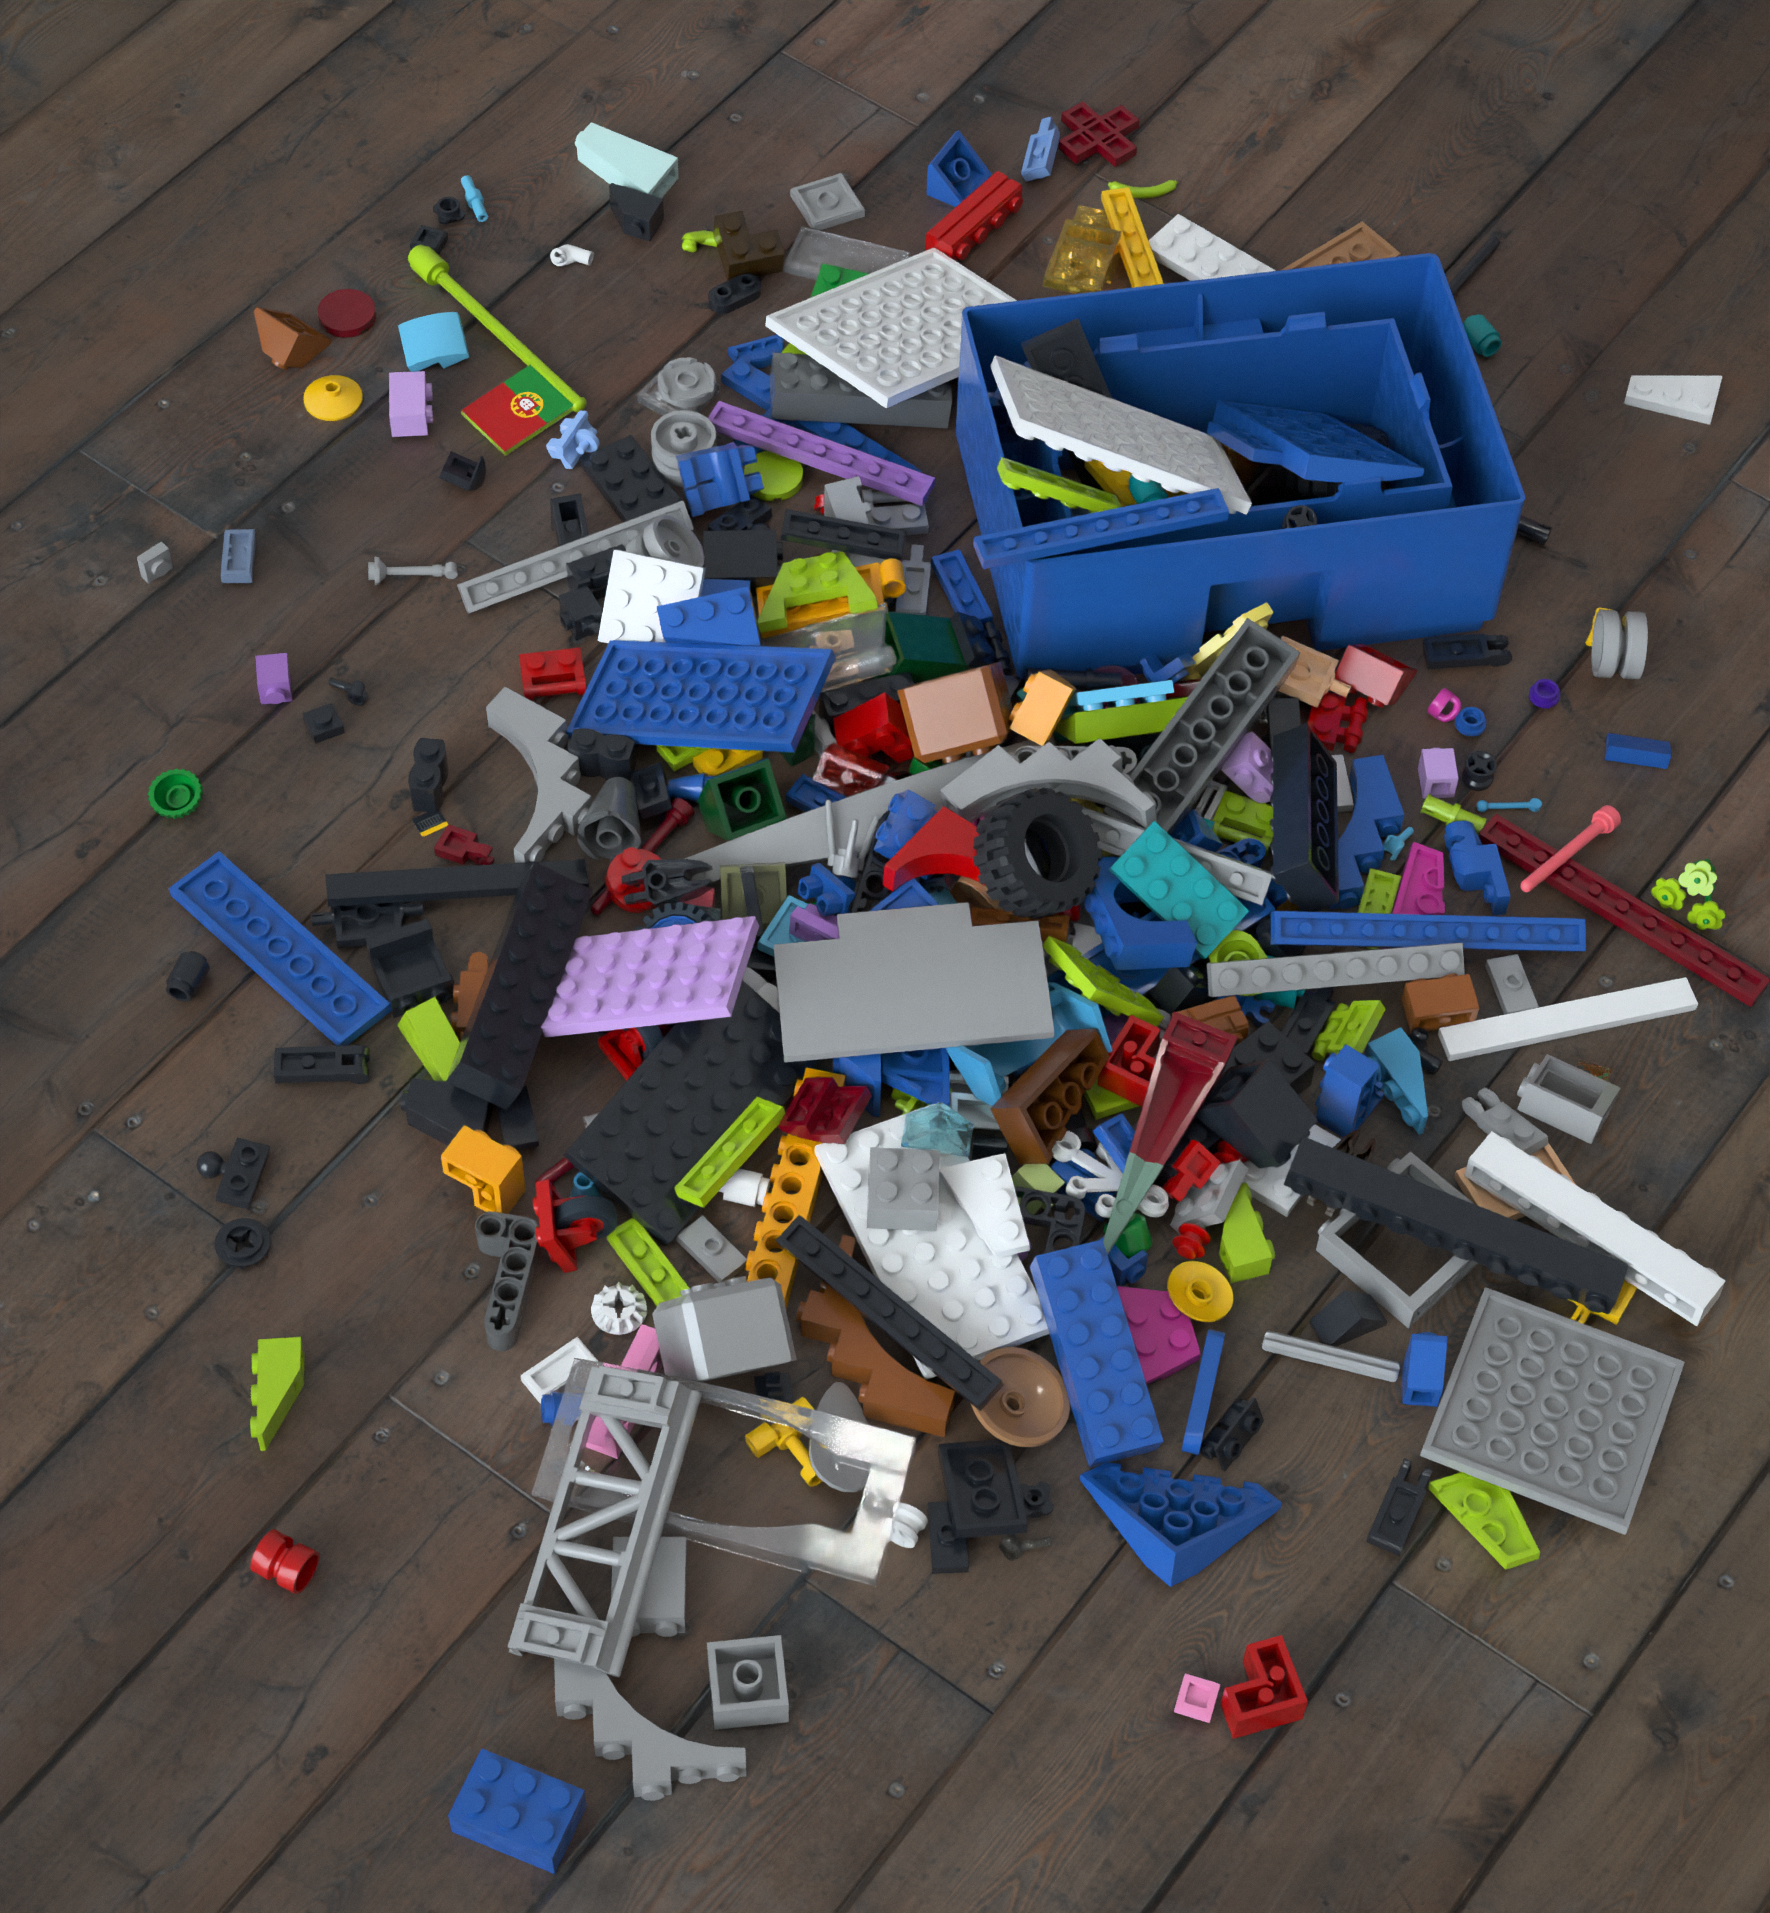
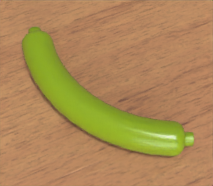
(1147, 192)

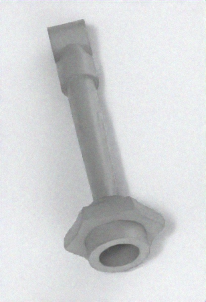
(377, 570)

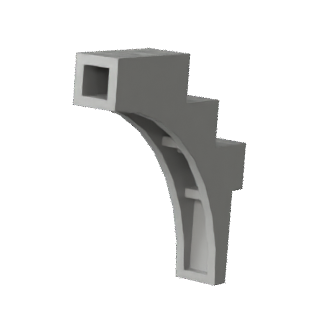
(541, 740)
(1090, 776)
(621, 1731)

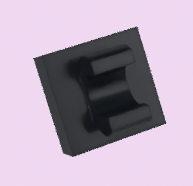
(774, 1386)

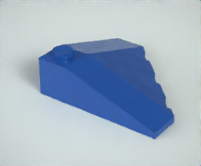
(1177, 1523)

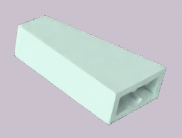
(626, 161)

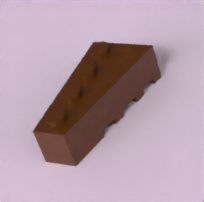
(1048, 1093)

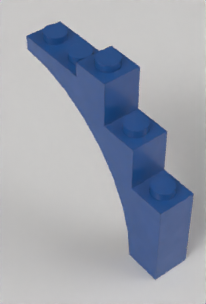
(1375, 815)

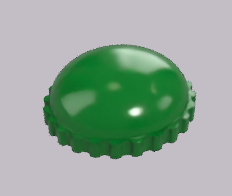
(175, 793)

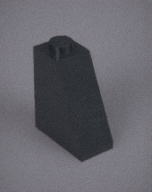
(444, 1109)

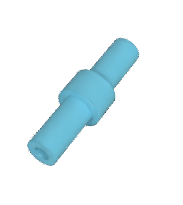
(474, 198)

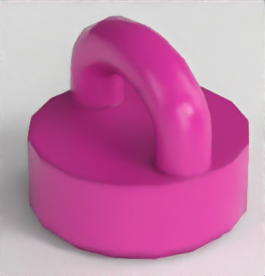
(1440, 702)

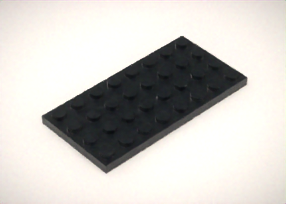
(681, 1106)

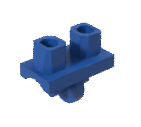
(831, 893)

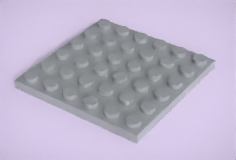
(1553, 1410)

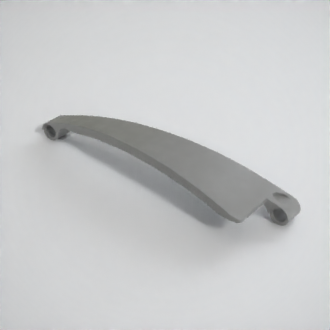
(805, 836)

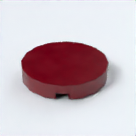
(346, 312)

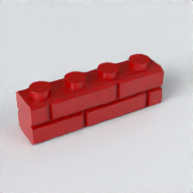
(976, 217)

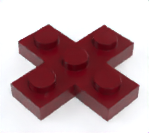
(1098, 134)

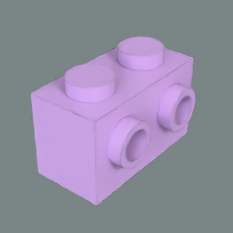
(408, 403)
(1251, 768)

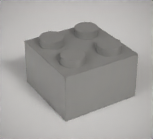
(903, 1189)
(747, 1682)

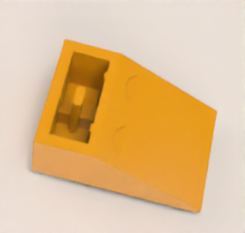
(1042, 707)

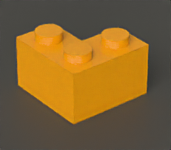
(486, 1167)

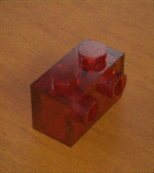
(848, 771)

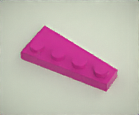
(1421, 883)

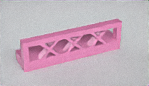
(642, 1355)

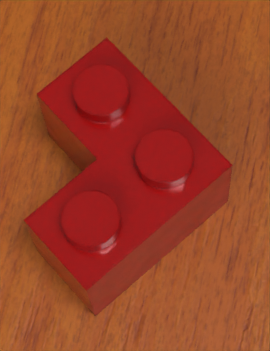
(875, 727)
(1131, 1061)
(1271, 1694)

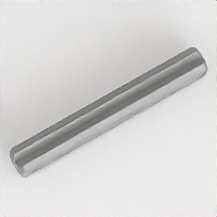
(1331, 1356)

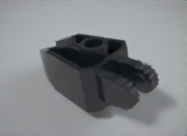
(668, 882)

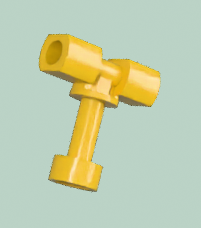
(767, 1437)

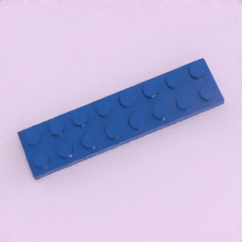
(280, 950)

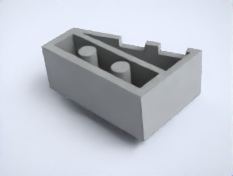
(844, 502)

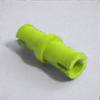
(1449, 813)

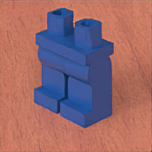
(717, 478)

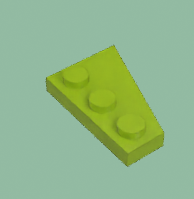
(1489, 1516)

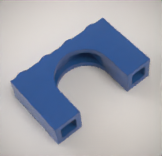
(1133, 941)

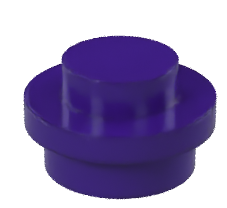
(1544, 693)

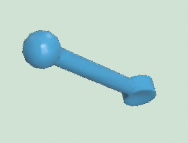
(1534, 805)

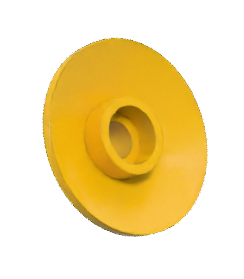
(333, 398)
(1200, 1291)

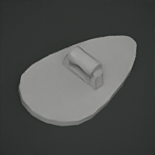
(842, 1403)

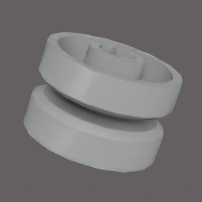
(676, 435)
(668, 540)
(1619, 644)

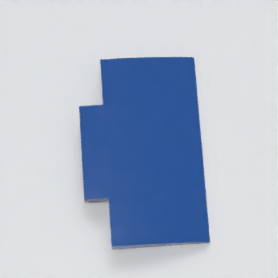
(1306, 443)

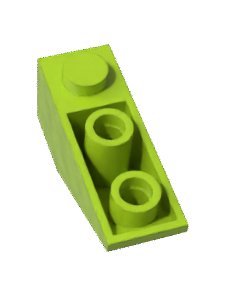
(1243, 1244)
(279, 1382)

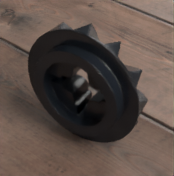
(238, 1231)

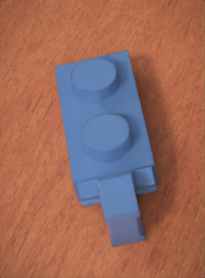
(1041, 151)

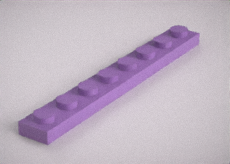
(821, 453)

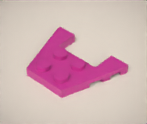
(1159, 1332)

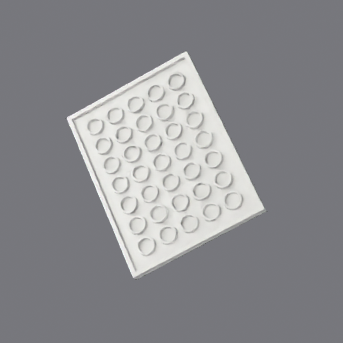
(892, 327)
(1116, 434)

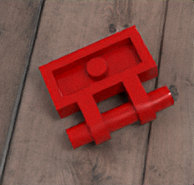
(1327, 718)

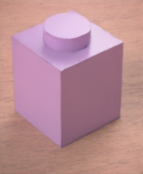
(1438, 772)

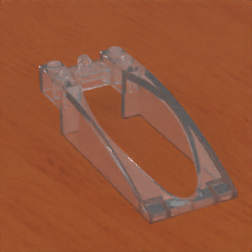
(796, 1547)

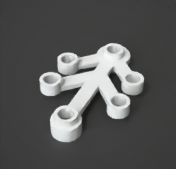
(1153, 1204)

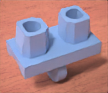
(575, 440)

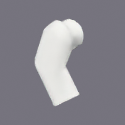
(569, 254)

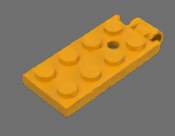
(883, 579)

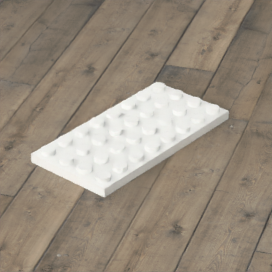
(942, 1272)

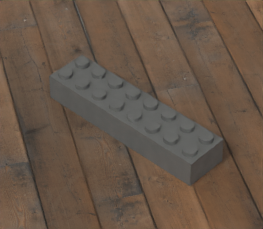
(1211, 723)

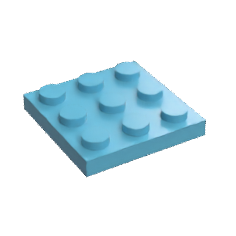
(1121, 695)

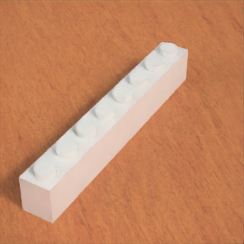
(1588, 1222)

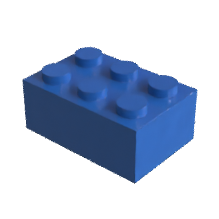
(517, 1811)

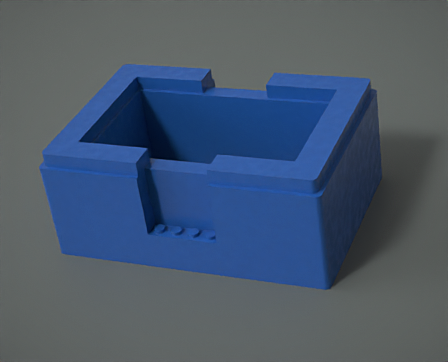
(1341, 340)

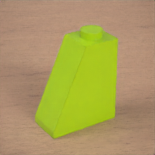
(431, 1037)

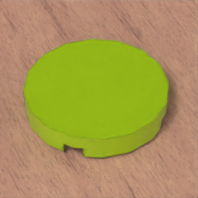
(779, 476)

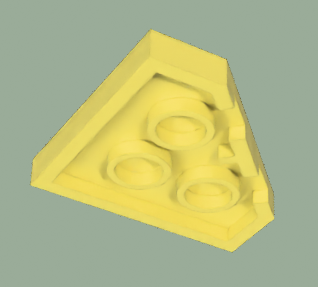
(1212, 649)

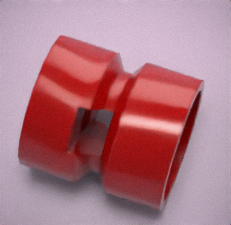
(288, 1563)

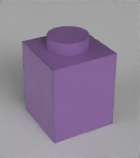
(273, 678)

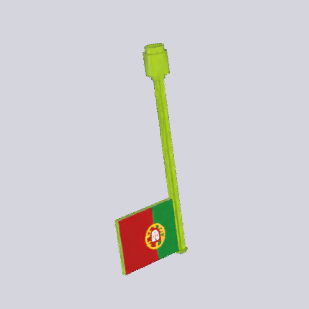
(523, 402)

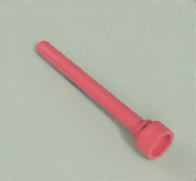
(1603, 821)

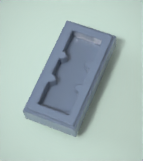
(238, 556)

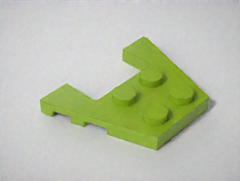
(815, 581)

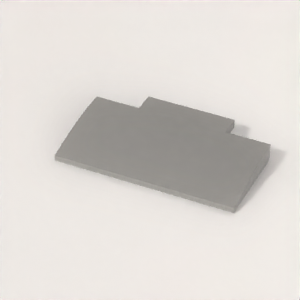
(912, 984)

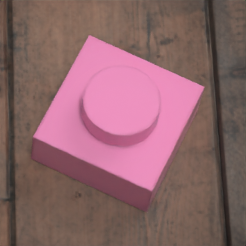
(1197, 1698)

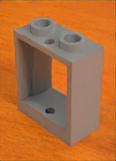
(1567, 1098)

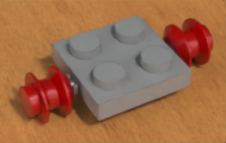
(1208, 1204)

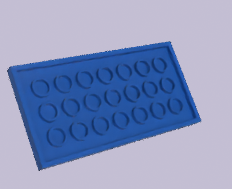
(704, 694)

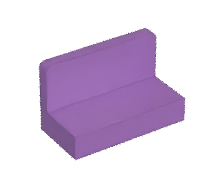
(811, 925)

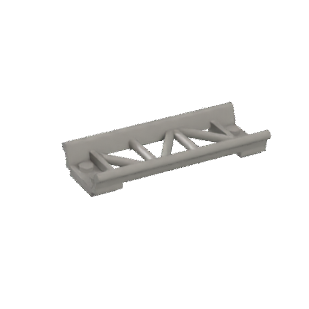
(583, 1638)

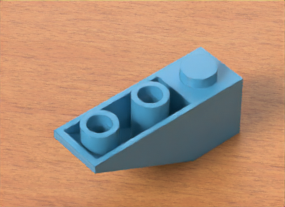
(1401, 1076)

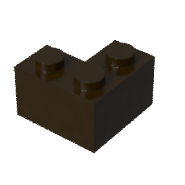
(746, 253)

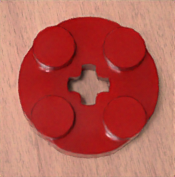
(627, 863)

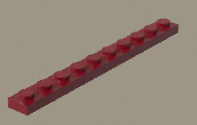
(1628, 913)

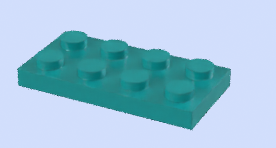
(1178, 887)

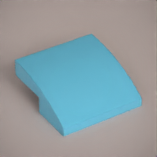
(433, 340)

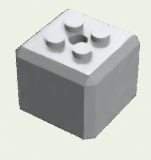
(724, 1329)

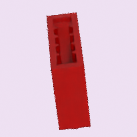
(937, 848)

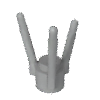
(846, 861)

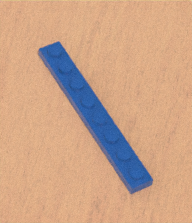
(756, 387)
(1100, 528)

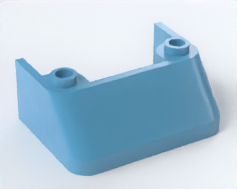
(987, 1064)

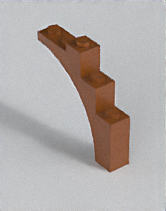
(887, 1388)

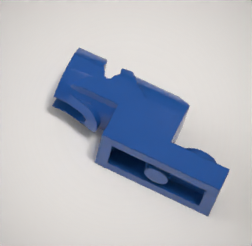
(1477, 865)

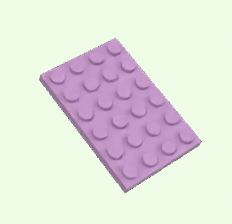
(652, 977)

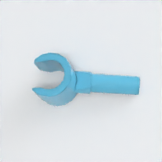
(1395, 844)

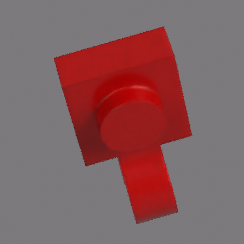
(1193, 1168)

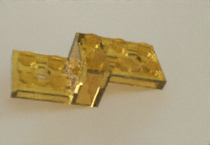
(1084, 253)

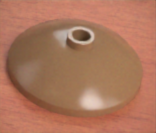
(1034, 1393)

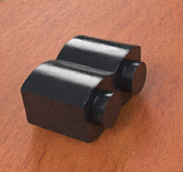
(603, 755)
(428, 775)

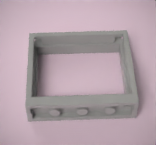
(1403, 1307)

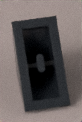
(1347, 1318)

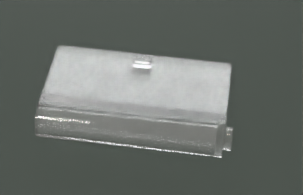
(856, 643)

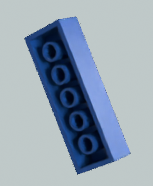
(1096, 1353)

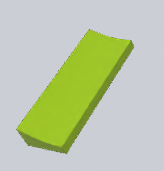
(1118, 721)

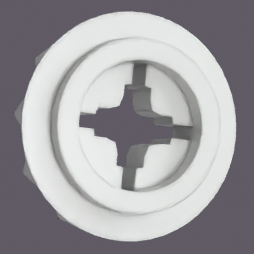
(631, 1316)

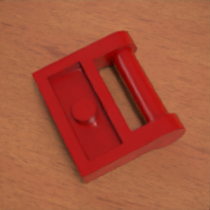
(551, 668)

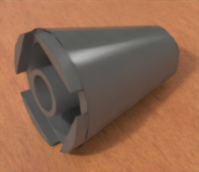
(611, 821)

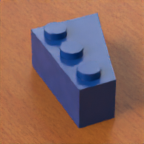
(711, 619)
(1348, 1091)

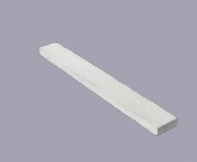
(1567, 1019)

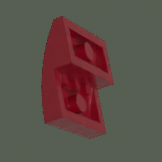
(825, 1110)

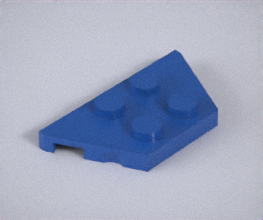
(918, 1074)

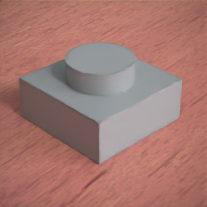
(154, 562)

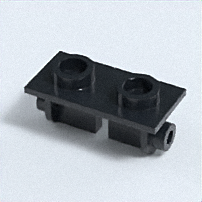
(1243, 1422)

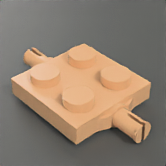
(1312, 676)

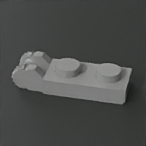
(1504, 1121)

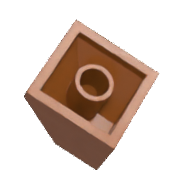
(288, 338)

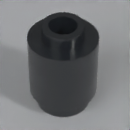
(187, 976)

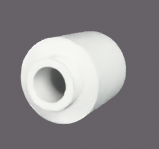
(746, 1188)

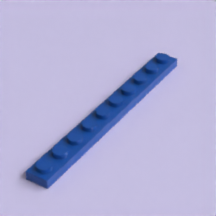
(1419, 930)

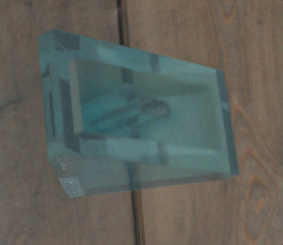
(938, 1129)

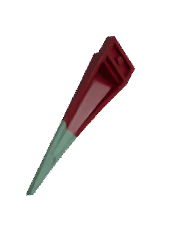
(1181, 1081)

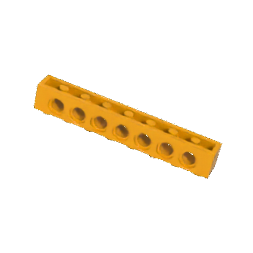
(780, 1205)

